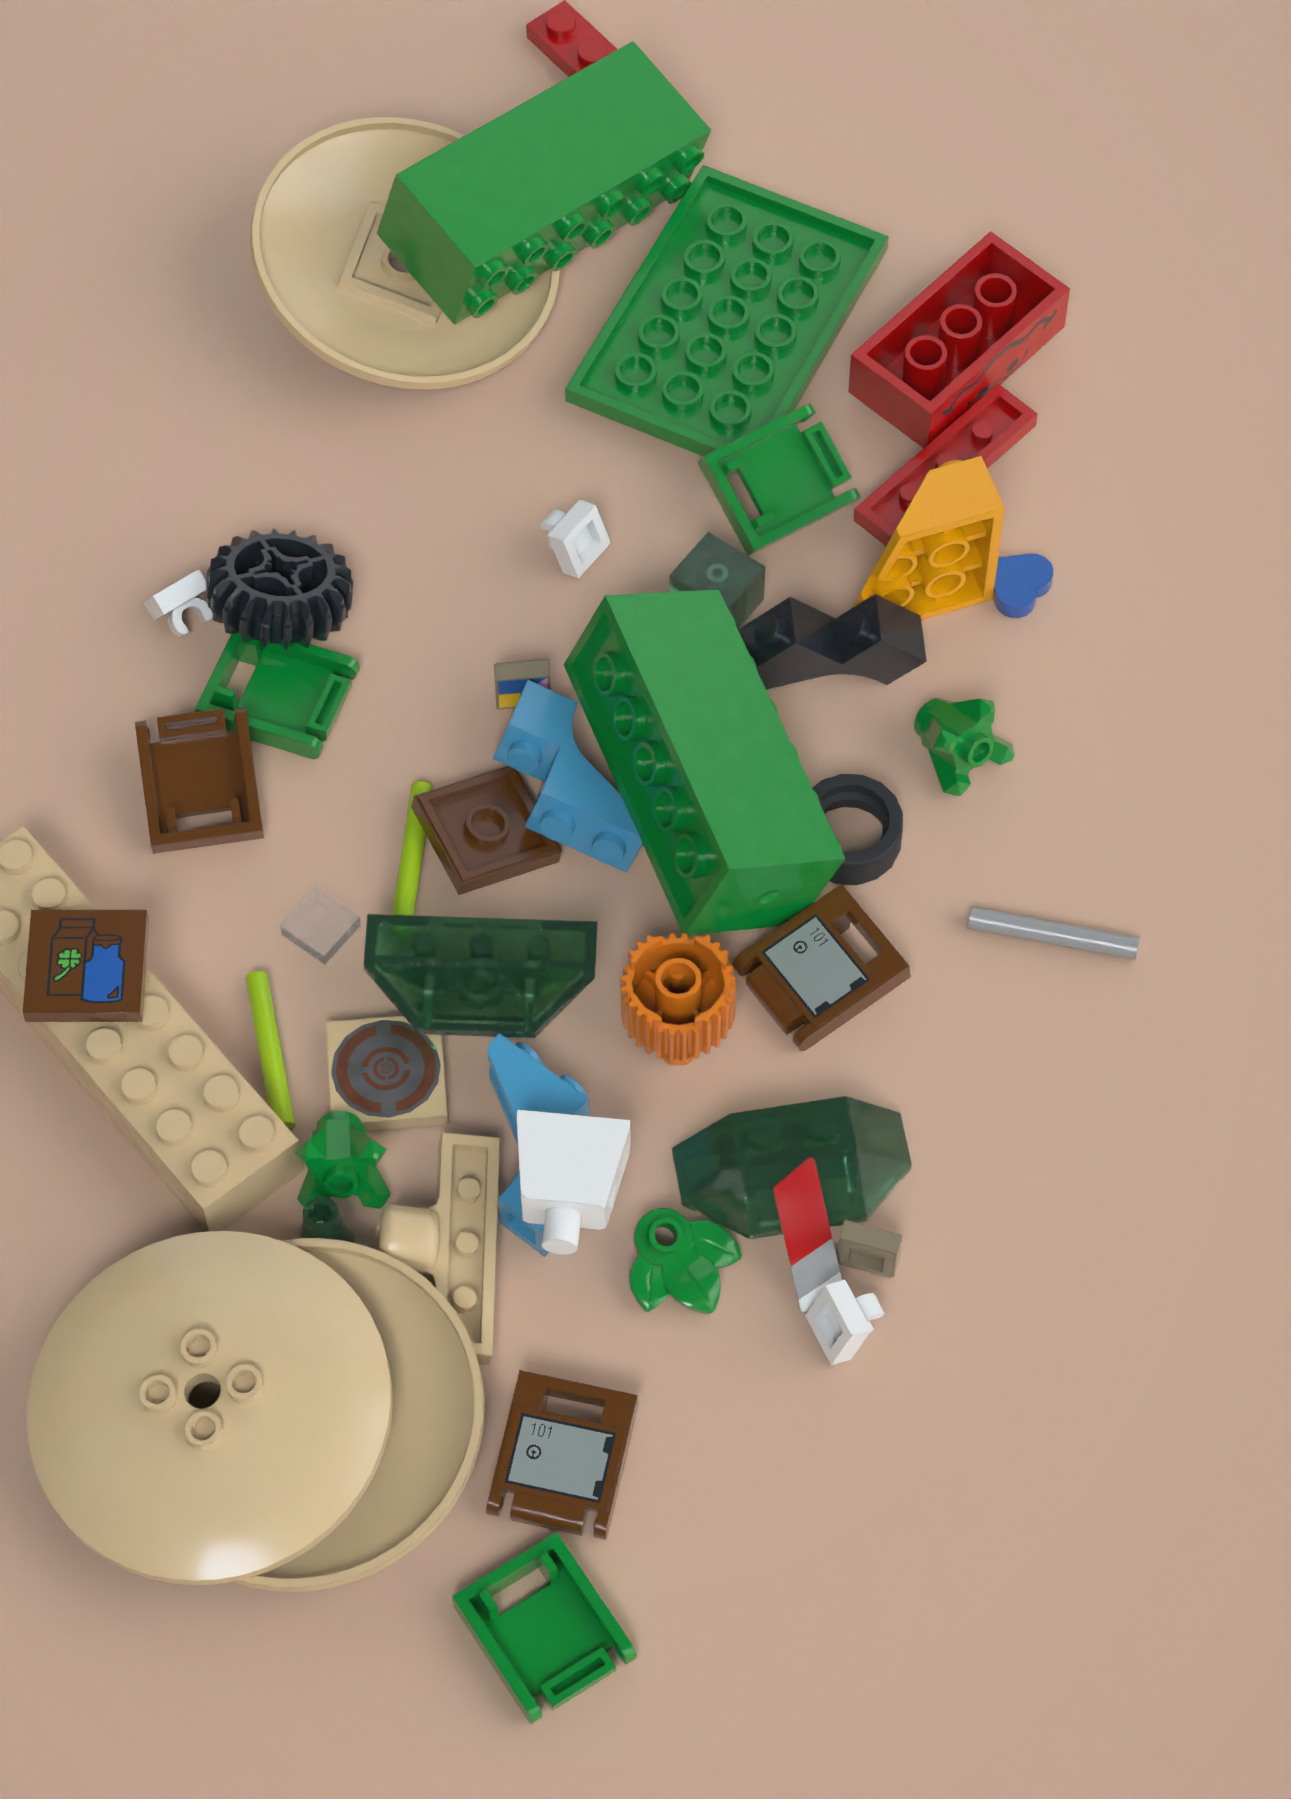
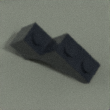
(803, 643)

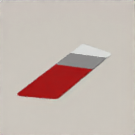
(806, 1232)

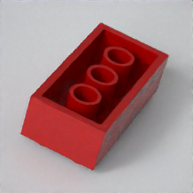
(958, 339)

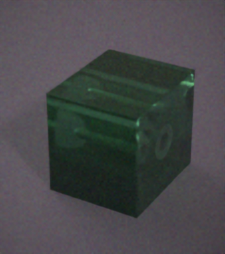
(722, 567)

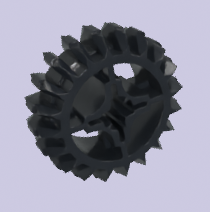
(279, 588)

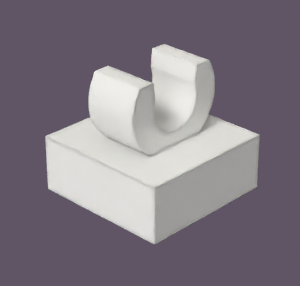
(576, 537)
(177, 599)
(842, 1320)

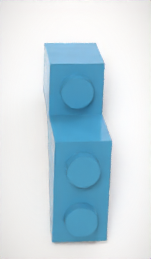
(574, 799)
(527, 1085)

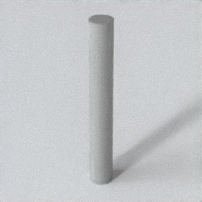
(1053, 933)

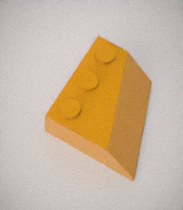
(944, 544)

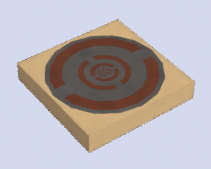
(386, 1073)

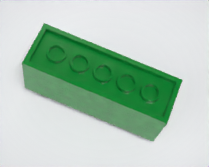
(543, 183)
(702, 761)

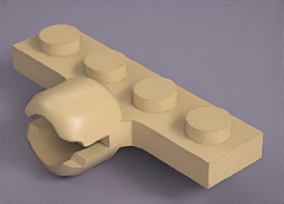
(457, 1236)

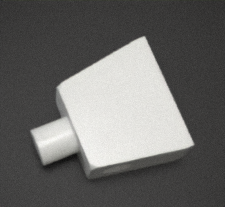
(569, 1173)

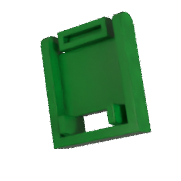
(785, 475)
(289, 696)
(552, 1639)

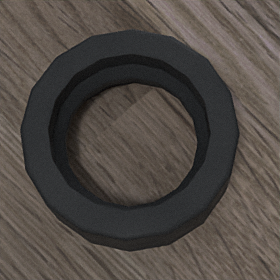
(877, 799)

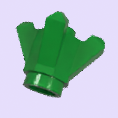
(960, 739)
(342, 1162)

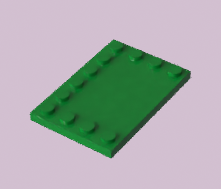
(726, 315)

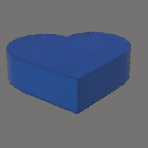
(1020, 582)

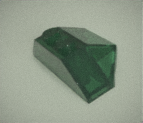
(479, 971)
(741, 1157)

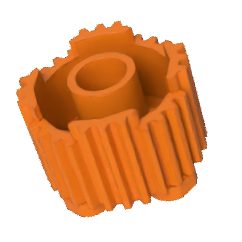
(678, 996)

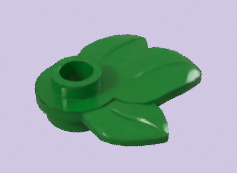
(684, 1269)

